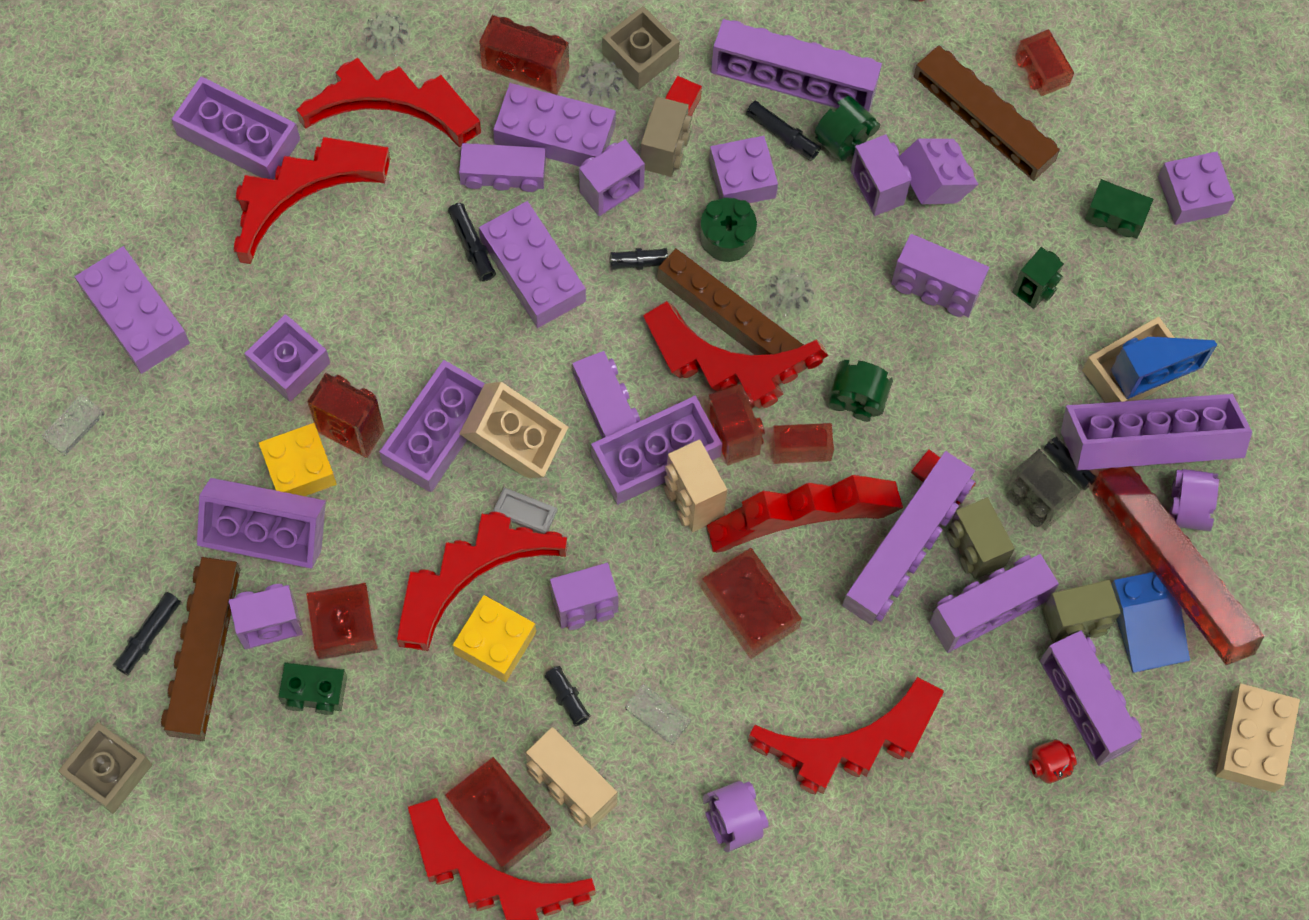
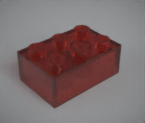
(524, 54)
(346, 414)
(751, 603)
(498, 814)

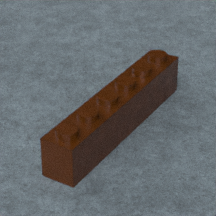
(986, 112)
(723, 306)
(201, 649)

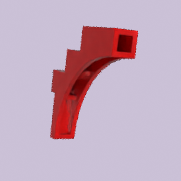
(394, 91)
(333, 164)
(724, 369)
(807, 504)
(496, 544)
(819, 757)
(447, 855)

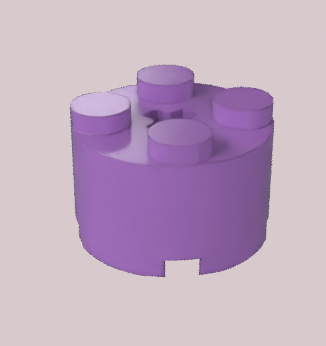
(1194, 499)
(735, 815)

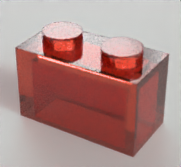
(1044, 63)
(802, 443)

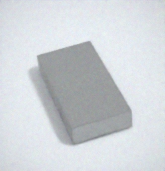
(526, 511)

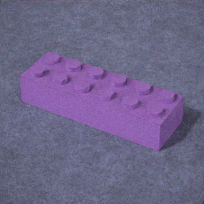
(793, 66)
(1155, 431)
(905, 542)

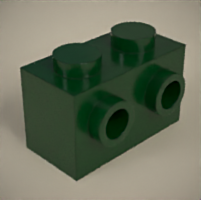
(1119, 209)
(1038, 278)
(312, 688)

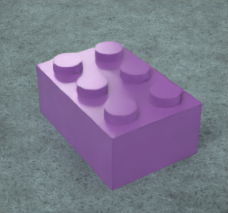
(939, 276)

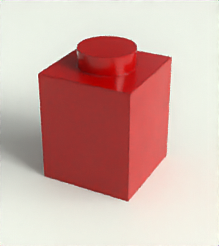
(685, 92)

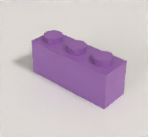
(502, 166)
(604, 394)

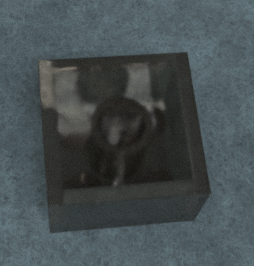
(1041, 490)

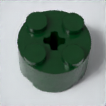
(845, 128)
(732, 215)
(859, 389)

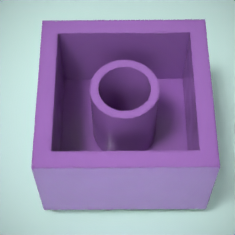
(744, 170)
(938, 171)
(880, 174)
(611, 177)
(1196, 188)
(287, 358)
(584, 596)
(265, 616)

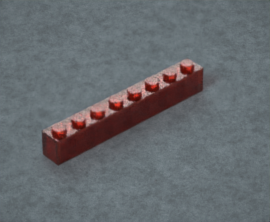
(1178, 564)

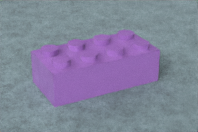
(563, 126)
(235, 128)
(532, 264)
(132, 309)
(430, 430)
(637, 455)
(260, 522)
(993, 602)
(1090, 697)

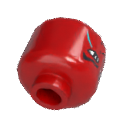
(1052, 761)

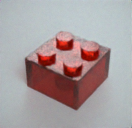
(735, 423)
(342, 621)

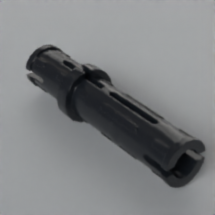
(792, 137)
(475, 250)
(140, 642)

